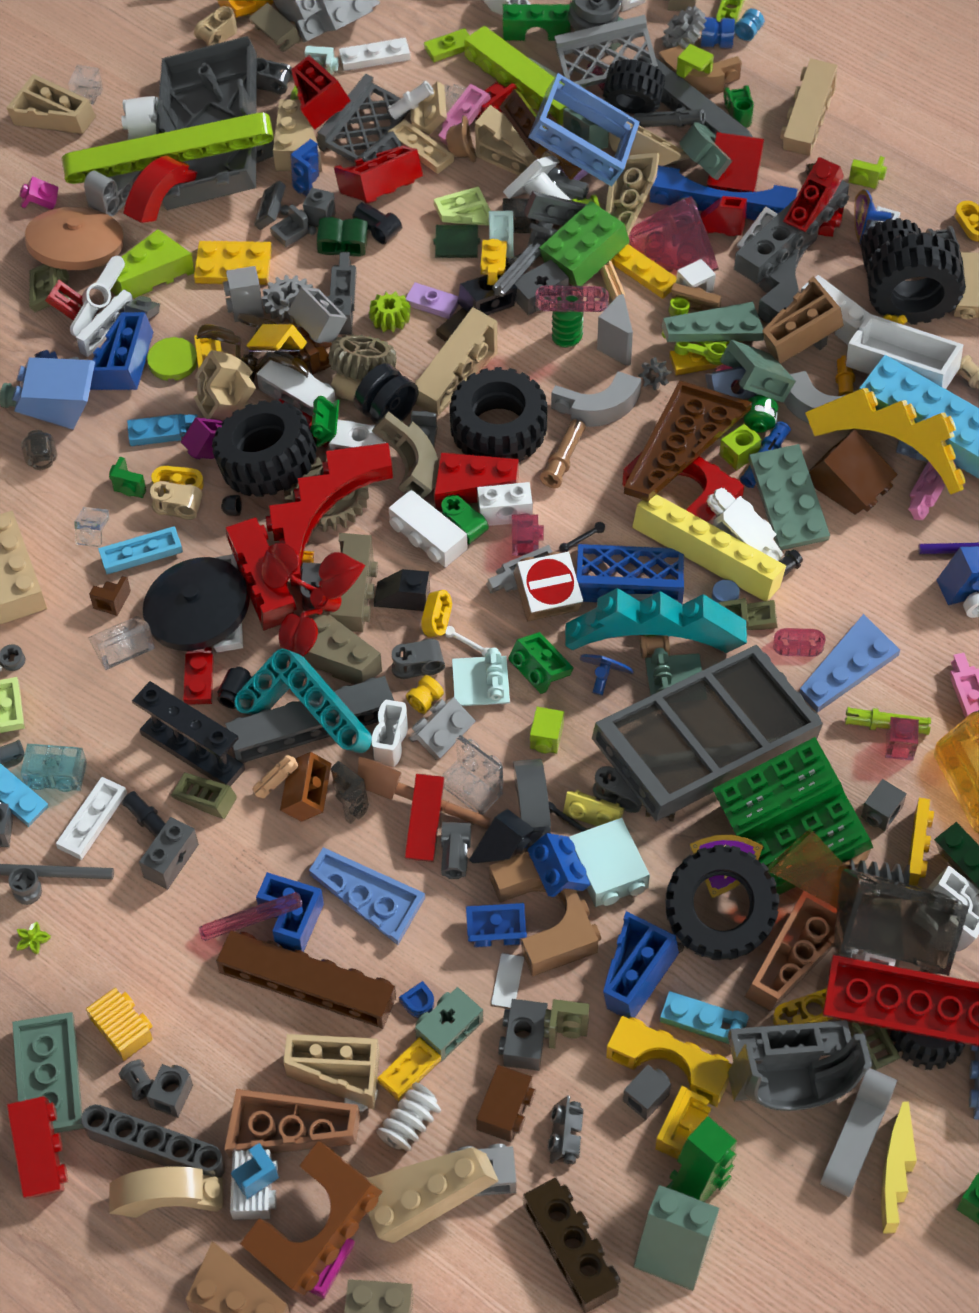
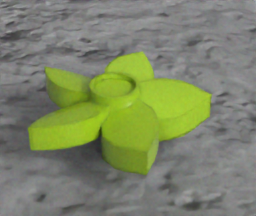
(33, 937)

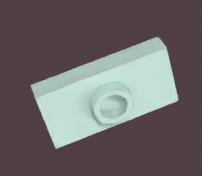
(502, 228)

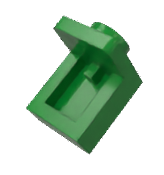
(125, 481)

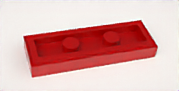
(424, 818)

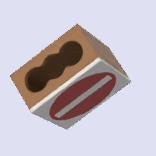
(547, 586)

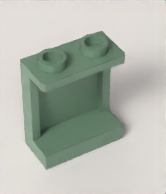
(763, 372)

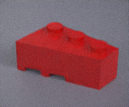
(318, 92)
(381, 175)
(464, 473)

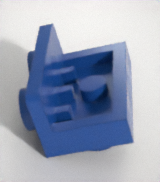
(558, 864)
(496, 923)

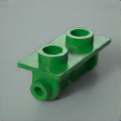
(324, 420)

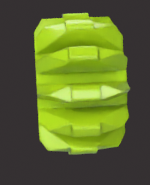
(389, 311)

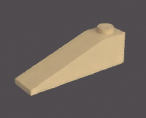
(632, 188)

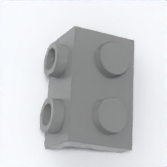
(442, 727)

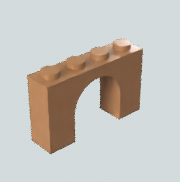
(564, 943)

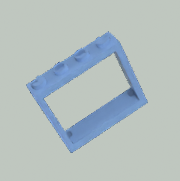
(572, 146)

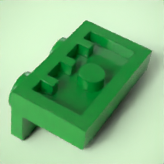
(539, 661)

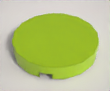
(172, 358)

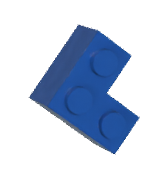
(294, 927)

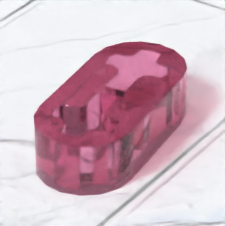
(799, 642)

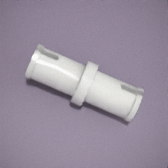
(410, 100)

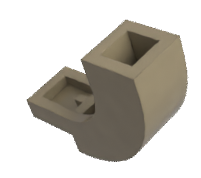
(415, 450)

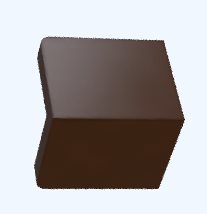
(111, 596)

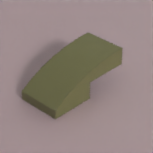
(757, 615)

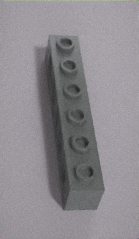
(778, 239)

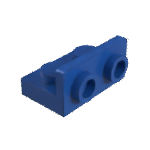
(305, 167)

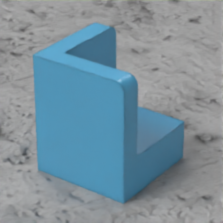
(255, 1173)

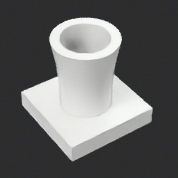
(536, 180)

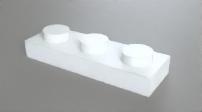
(374, 54)
(94, 334)
(91, 818)

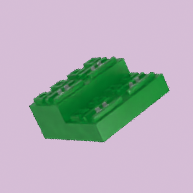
(787, 798)

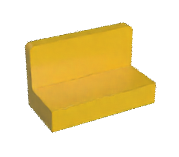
(277, 337)

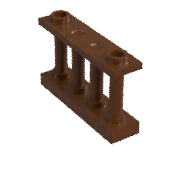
(522, 119)

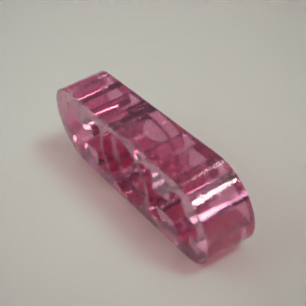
(554, 304)

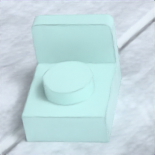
(324, 57)

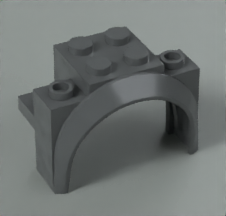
(783, 1067)

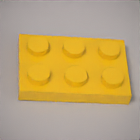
(220, 256)

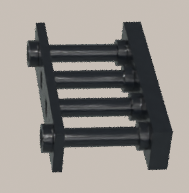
(188, 734)

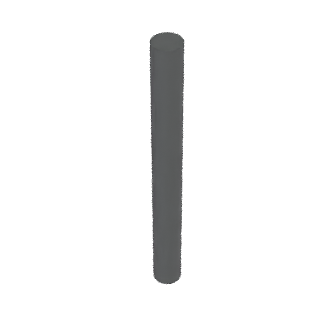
(63, 871)

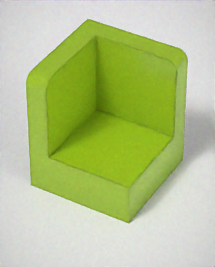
(694, 58)

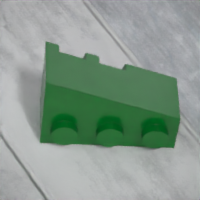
(704, 1161)

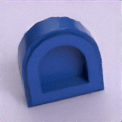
(417, 1000)

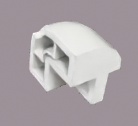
(961, 889)

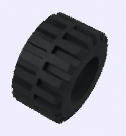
(634, 86)
(884, 232)
(926, 1049)

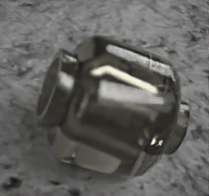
(39, 450)

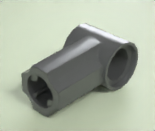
(572, 188)
(455, 844)

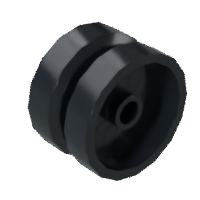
(385, 391)

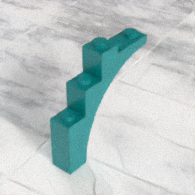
(659, 614)

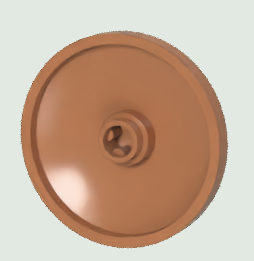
(74, 238)

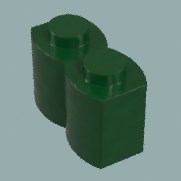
(342, 236)

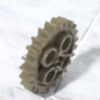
(342, 510)

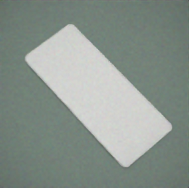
(507, 980)

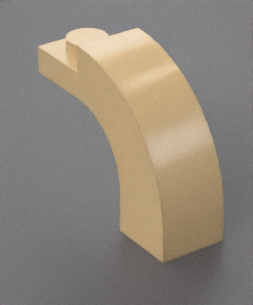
(164, 1187)

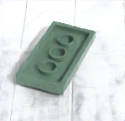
(789, 497)
(49, 1066)

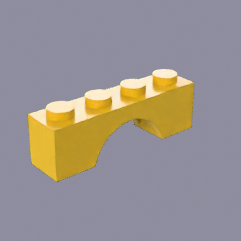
(636, 1043)

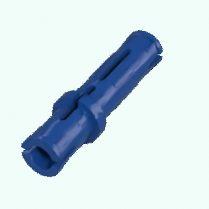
(778, 434)

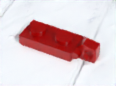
(198, 677)

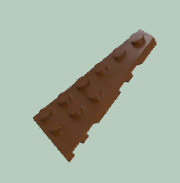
(685, 430)

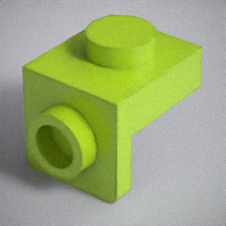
(866, 173)

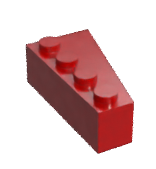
(248, 548)

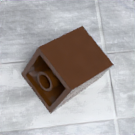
(852, 474)

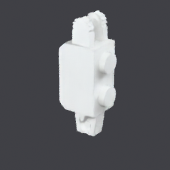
(742, 522)

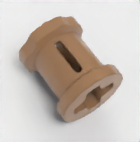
(650, 643)

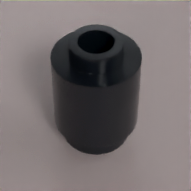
(231, 685)

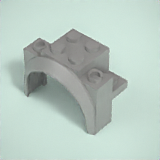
(321, 16)

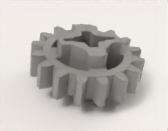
(684, 28)
(280, 296)

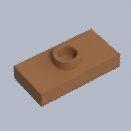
(697, 297)

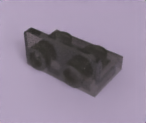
(350, 791)

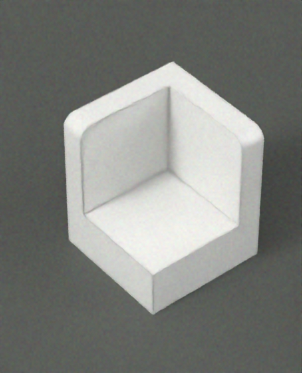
(697, 275)

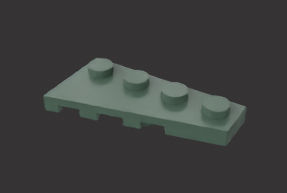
(719, 324)

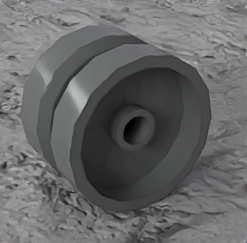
(593, 13)

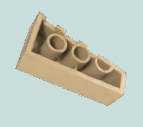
(810, 106)

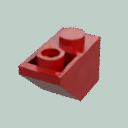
(725, 216)

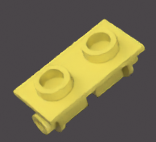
(586, 809)

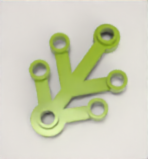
(711, 350)

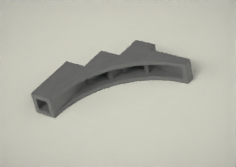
(783, 286)

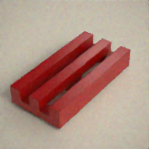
(63, 304)

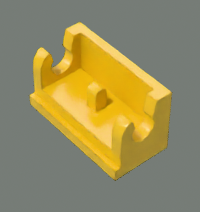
(683, 1118)

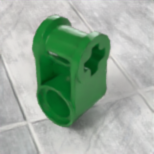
(739, 105)
(464, 517)

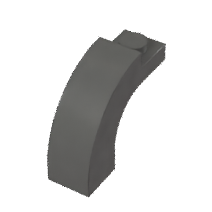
(532, 796)

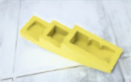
(898, 1160)

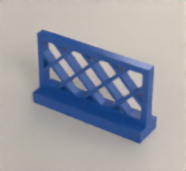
(597, 586)

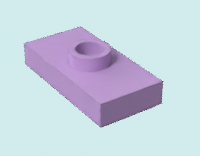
(432, 300)

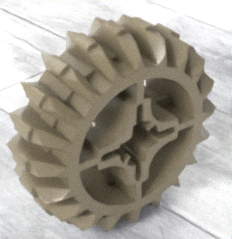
(359, 354)

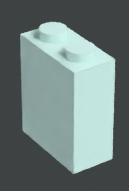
(611, 862)

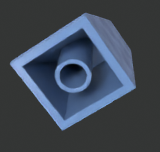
(54, 389)

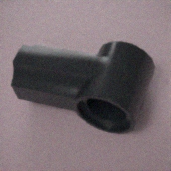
(382, 226)

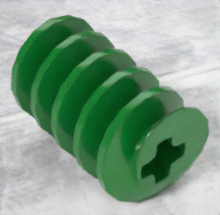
(567, 326)

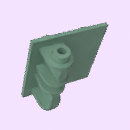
(668, 670)

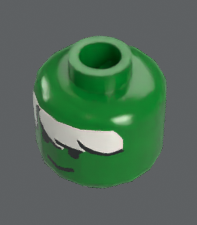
(762, 414)

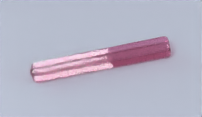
(250, 916)

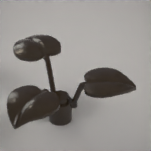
(225, 335)

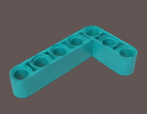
(309, 694)

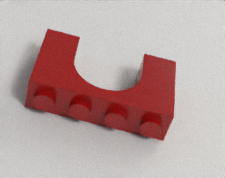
(709, 478)

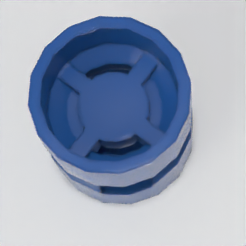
(718, 33)

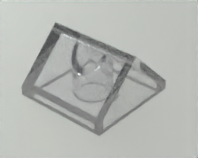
(122, 642)

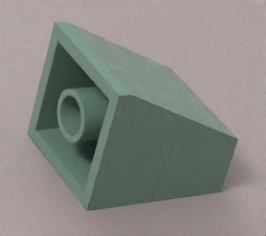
(676, 1237)

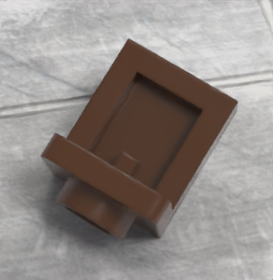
(315, 358)

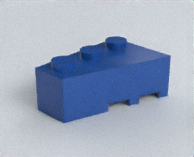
(638, 965)

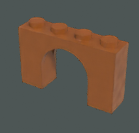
(350, 1199)

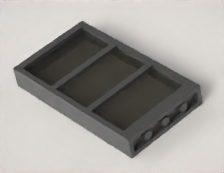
(705, 731)

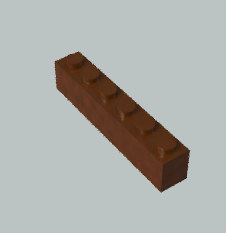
(307, 978)

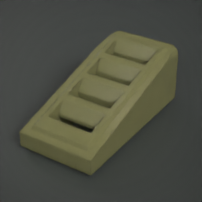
(219, 803)
(883, 1036)

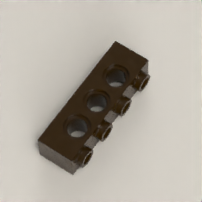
(588, 1290)

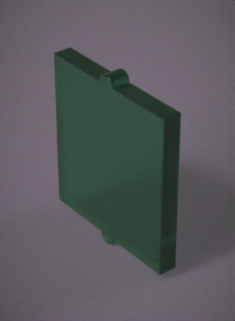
(456, 241)

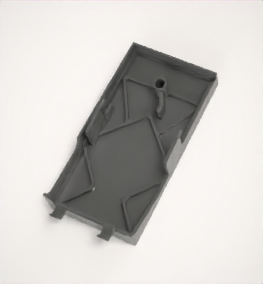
(205, 89)

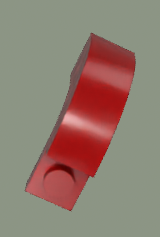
(153, 184)

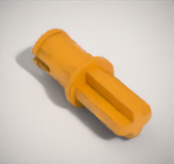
(844, 377)

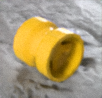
(424, 694)

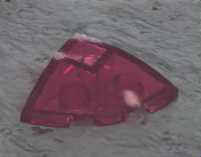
(674, 237)

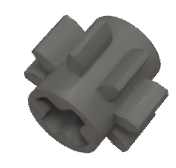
(658, 368)

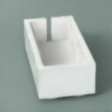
(918, 350)

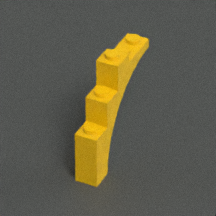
(897, 420)

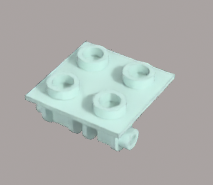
(481, 679)

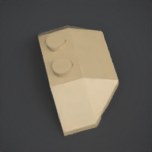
(648, 142)

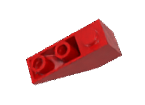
(814, 194)

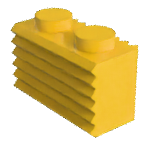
(119, 1023)

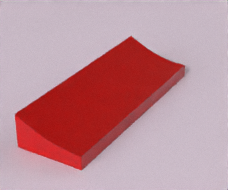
(903, 1000)

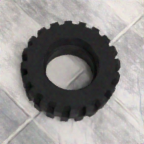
(911, 258)
(498, 391)
(272, 468)
(735, 864)

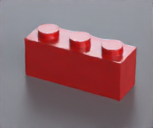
(37, 1147)

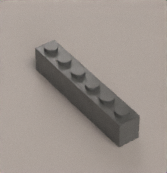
(294, 725)

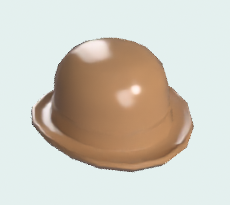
(460, 141)

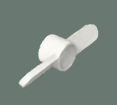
(104, 285)

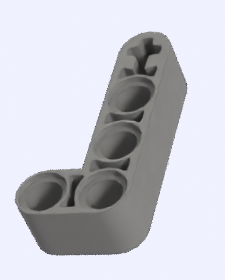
(108, 193)
(858, 1132)

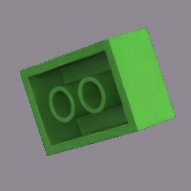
(585, 243)

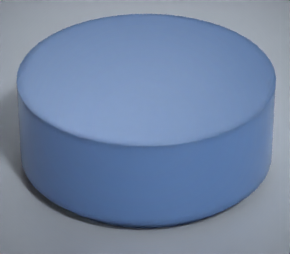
(725, 591)

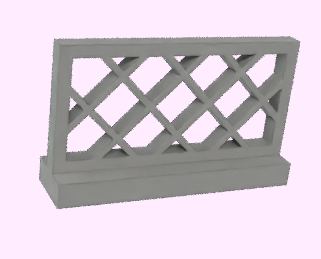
(601, 38)

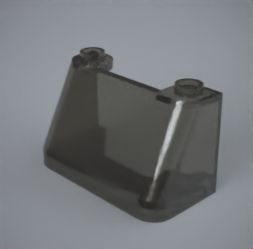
(897, 921)

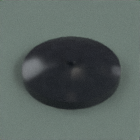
(196, 603)

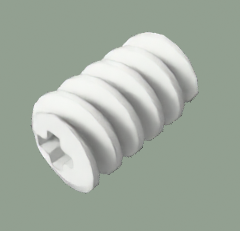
(409, 1117)

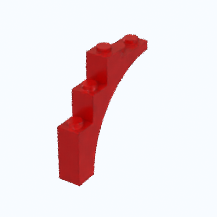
(343, 473)

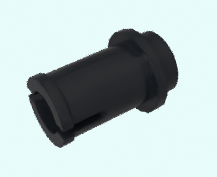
(792, 560)

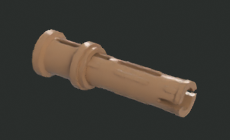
(560, 461)

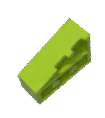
(152, 263)

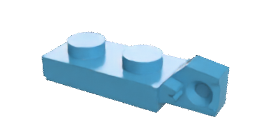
(158, 429)

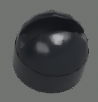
(232, 505)

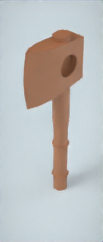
(385, 782)

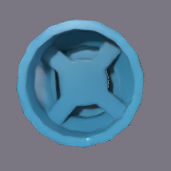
(749, 24)

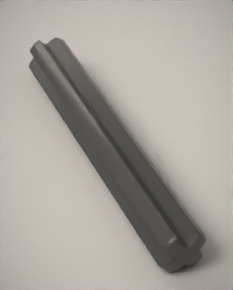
(518, 268)

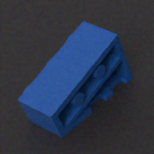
(123, 353)
(960, 575)

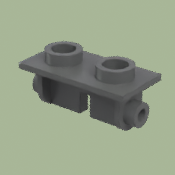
(566, 1117)

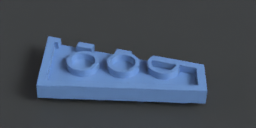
(850, 662)
(374, 896)

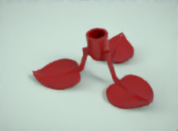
(337, 575)

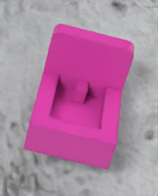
(39, 193)

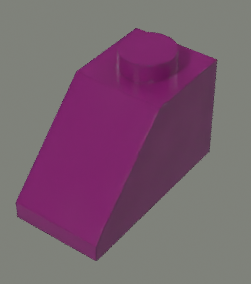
(200, 437)

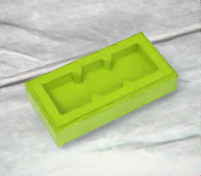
(446, 45)

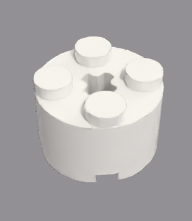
(140, 116)

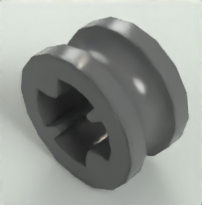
(19, 659)

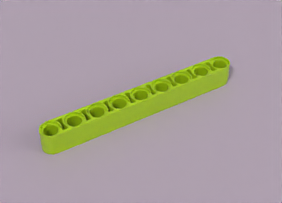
(178, 144)

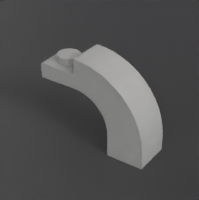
(805, 396)
(601, 407)

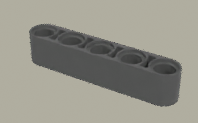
(145, 1131)

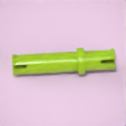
(876, 719)

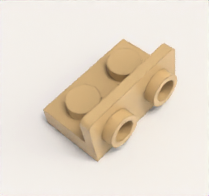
(430, 111)

